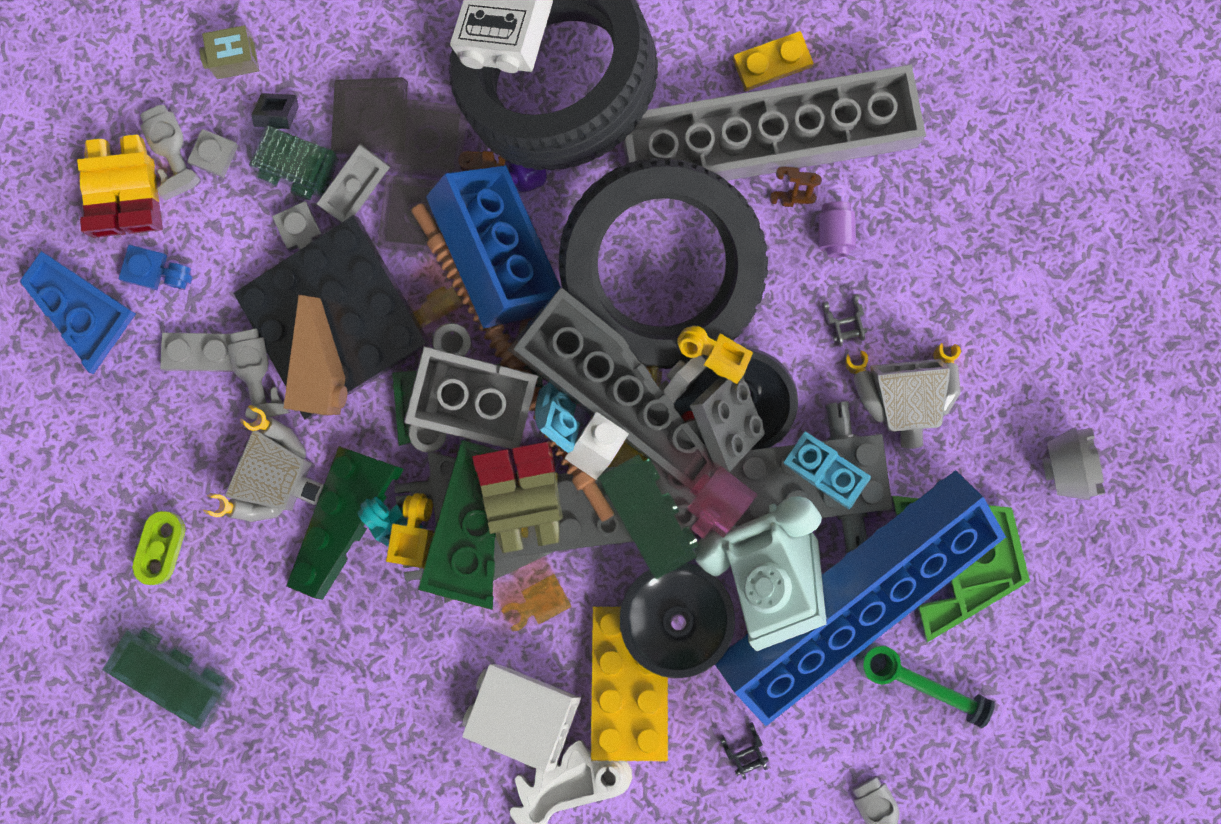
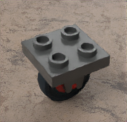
(722, 420)

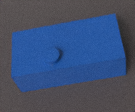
(493, 244)

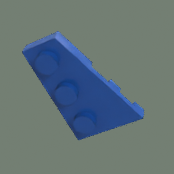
(80, 311)

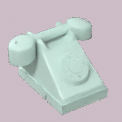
(773, 570)

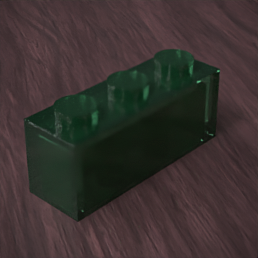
(649, 516)
(168, 676)

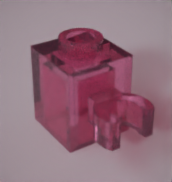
(719, 502)

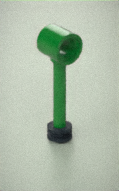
(978, 709)

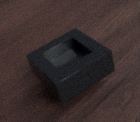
(275, 110)

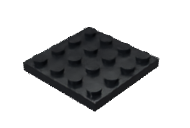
(360, 300)

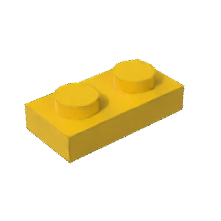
(772, 61)

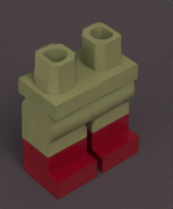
(517, 506)

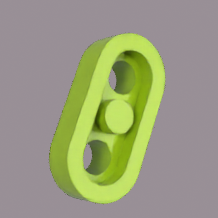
(156, 546)

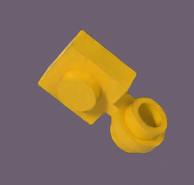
(723, 355)
(410, 543)

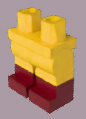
(118, 189)

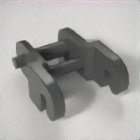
(859, 331)

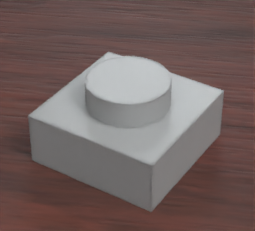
(212, 153)

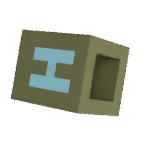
(229, 52)

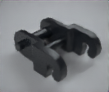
(752, 765)

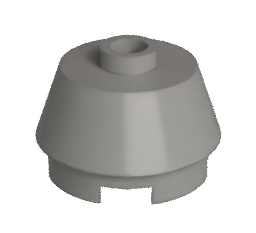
(1074, 465)

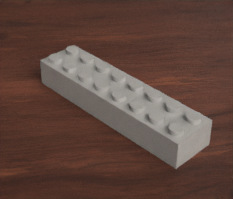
(786, 125)

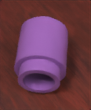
(837, 229)

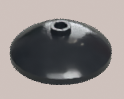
(771, 392)
(649, 614)

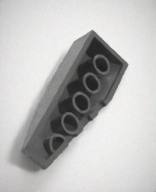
(603, 376)

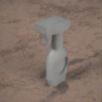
(167, 140)
(250, 364)
(876, 802)

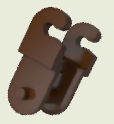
(479, 160)
(795, 195)

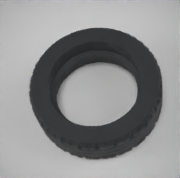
(589, 125)
(682, 181)

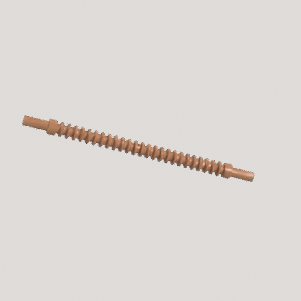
(500, 342)

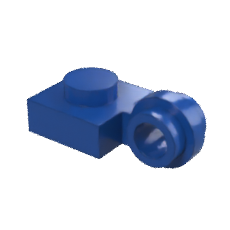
(146, 268)

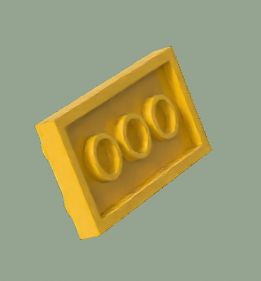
(627, 699)

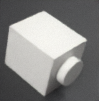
(596, 446)

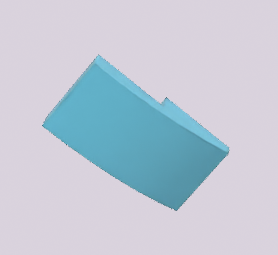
(556, 417)
(827, 470)

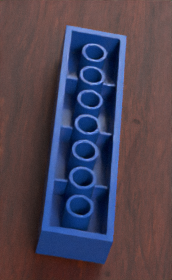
(868, 595)

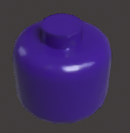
(525, 178)

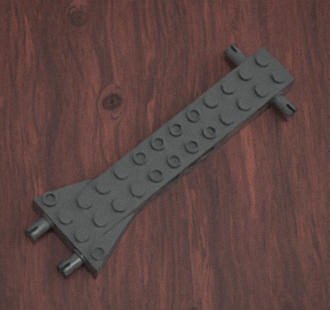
(759, 470)

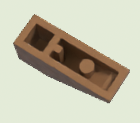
(315, 369)

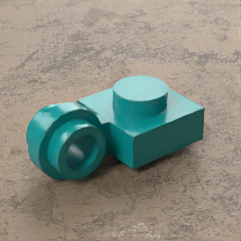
(380, 518)

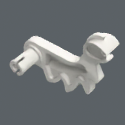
(570, 785)

